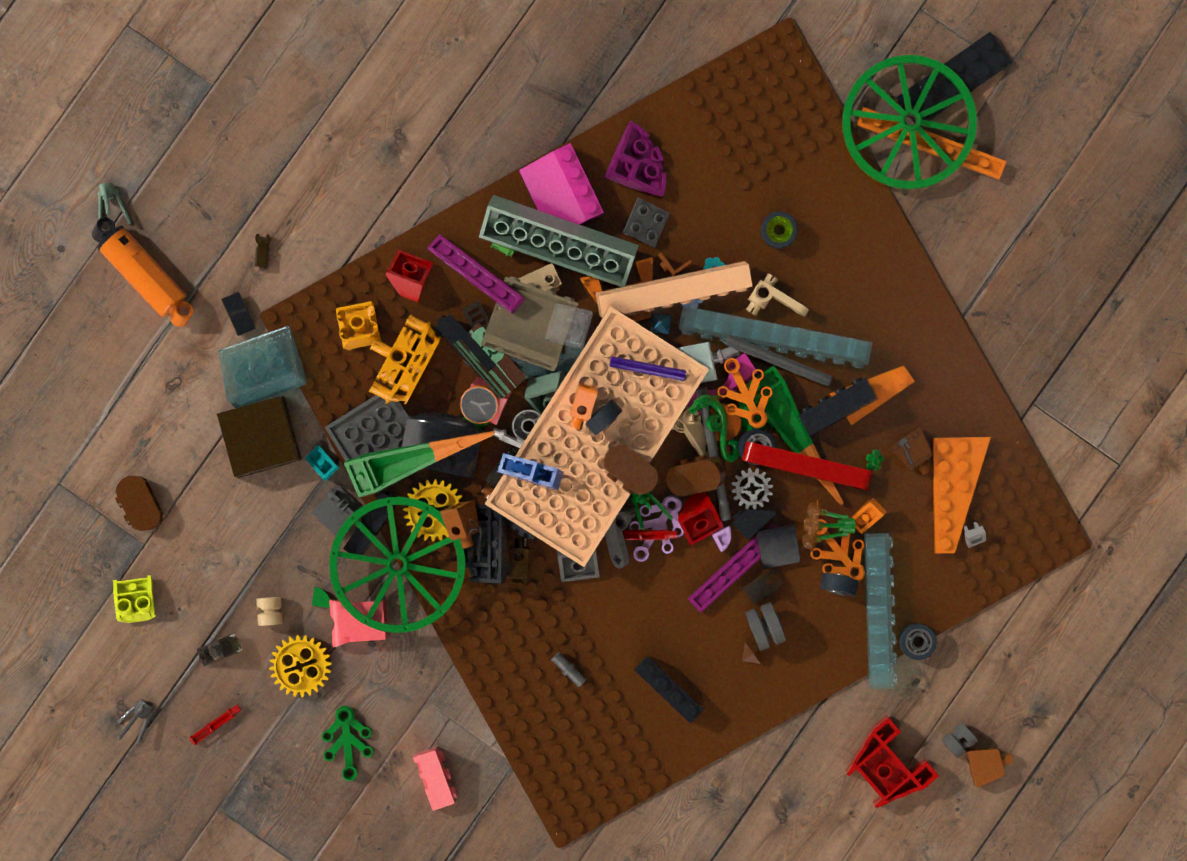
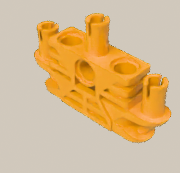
(414, 368)

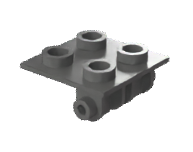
(646, 222)
(335, 509)

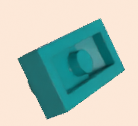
(321, 462)

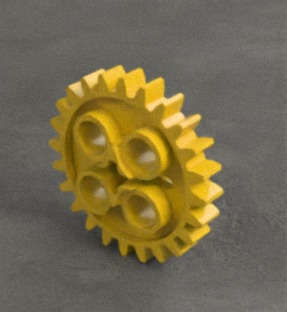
(431, 492)
(294, 649)

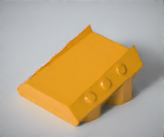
(358, 325)

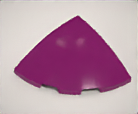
(638, 162)

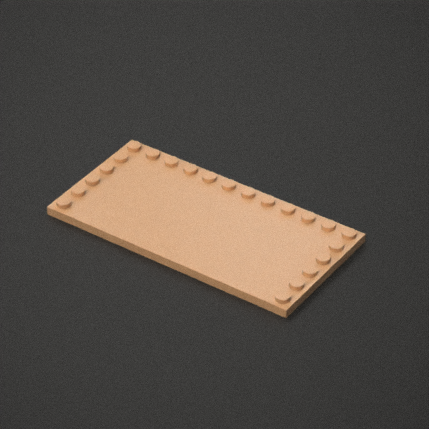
(587, 500)

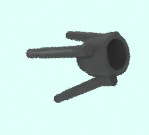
(141, 710)

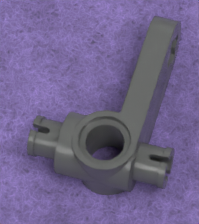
(615, 537)

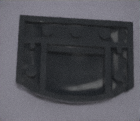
(441, 426)
(489, 554)

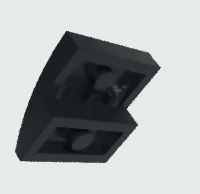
(778, 546)

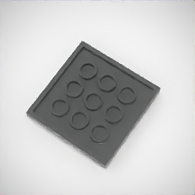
(369, 428)

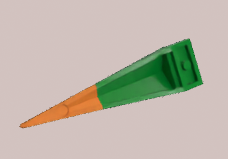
(784, 419)
(382, 468)

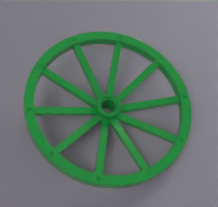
(937, 67)
(340, 592)

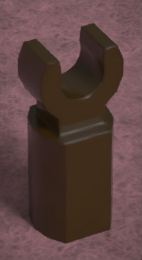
(262, 252)

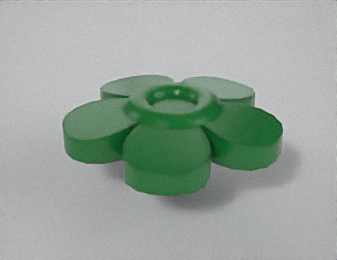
(874, 460)

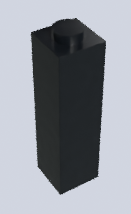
(453, 331)
(373, 522)

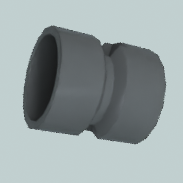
(958, 747)

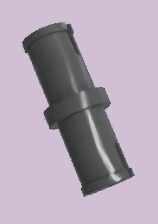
(568, 669)

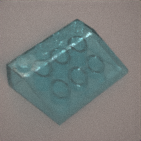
(261, 367)

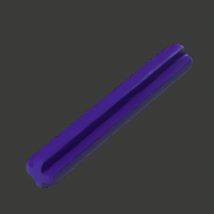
(647, 368)

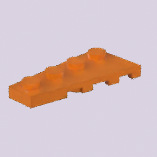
(885, 386)

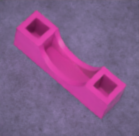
(746, 370)

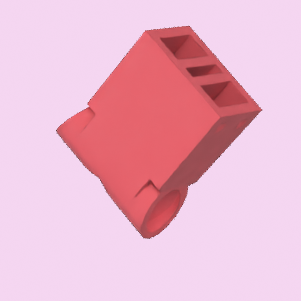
(349, 629)

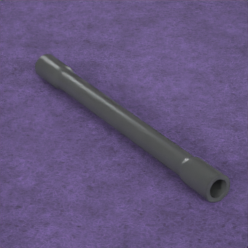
(723, 504)

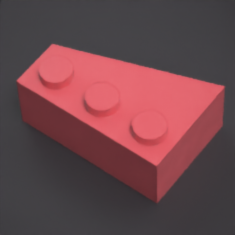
(435, 778)

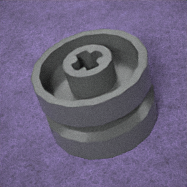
(765, 626)

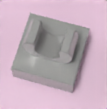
(975, 535)

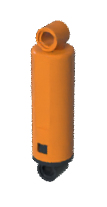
(142, 271)

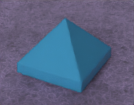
(660, 323)

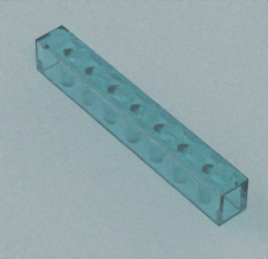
(879, 610)

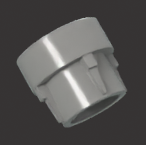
(520, 419)

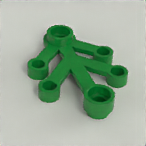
(347, 739)

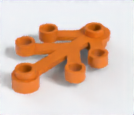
(746, 396)
(841, 553)

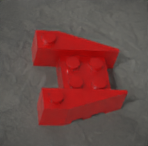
(883, 767)

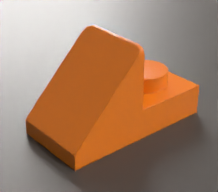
(868, 515)

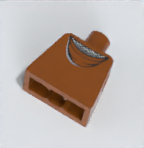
(461, 522)

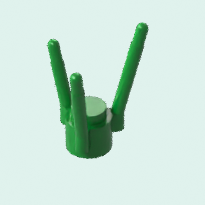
(643, 498)

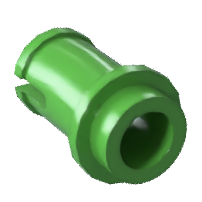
(508, 251)

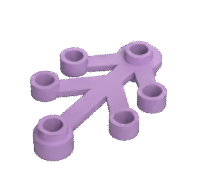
(658, 524)

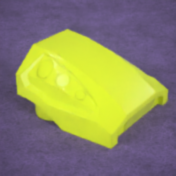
(134, 600)

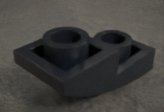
(238, 313)

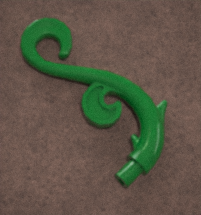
(717, 423)

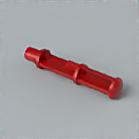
(649, 534)
(214, 725)

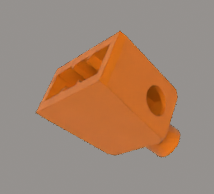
(585, 396)

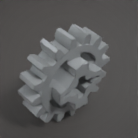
(752, 497)

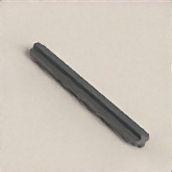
(778, 360)

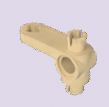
(757, 302)
(693, 429)

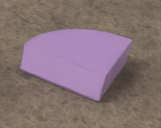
(723, 538)

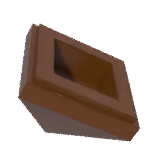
(752, 653)

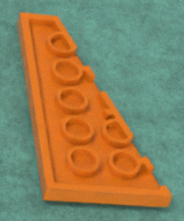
(955, 476)

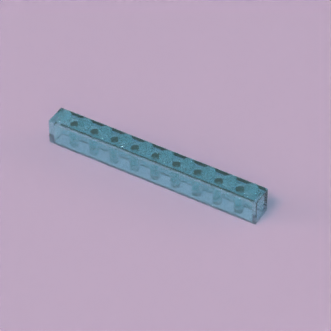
(776, 336)

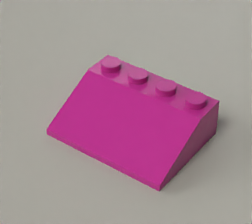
(562, 187)

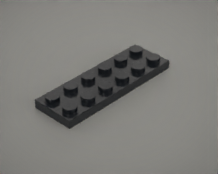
(972, 65)

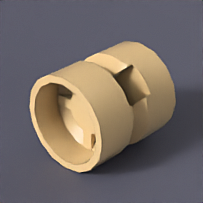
(269, 611)

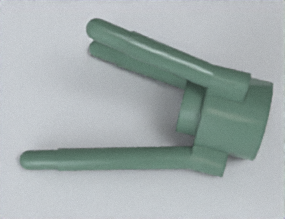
(107, 193)

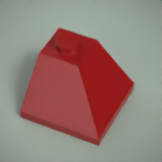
(409, 274)
(699, 518)

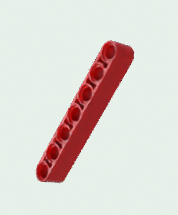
(807, 465)

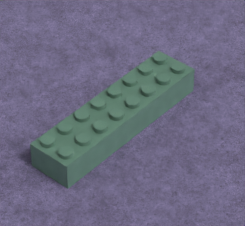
(558, 241)

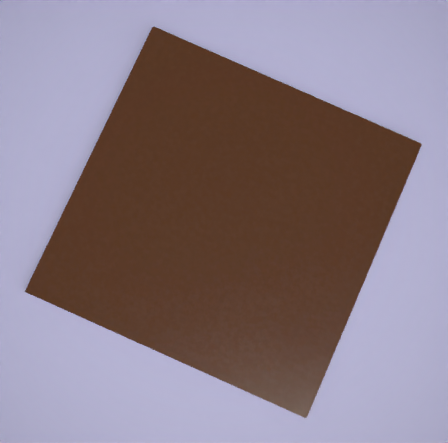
(736, 144)

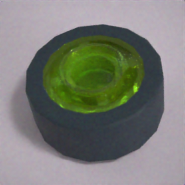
(782, 219)

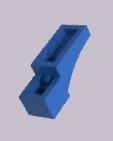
(530, 471)

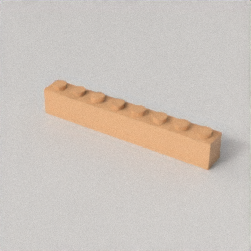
(676, 289)

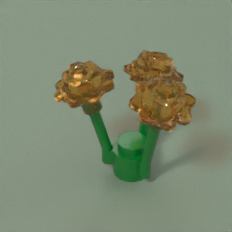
(812, 525)

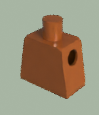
(986, 764)

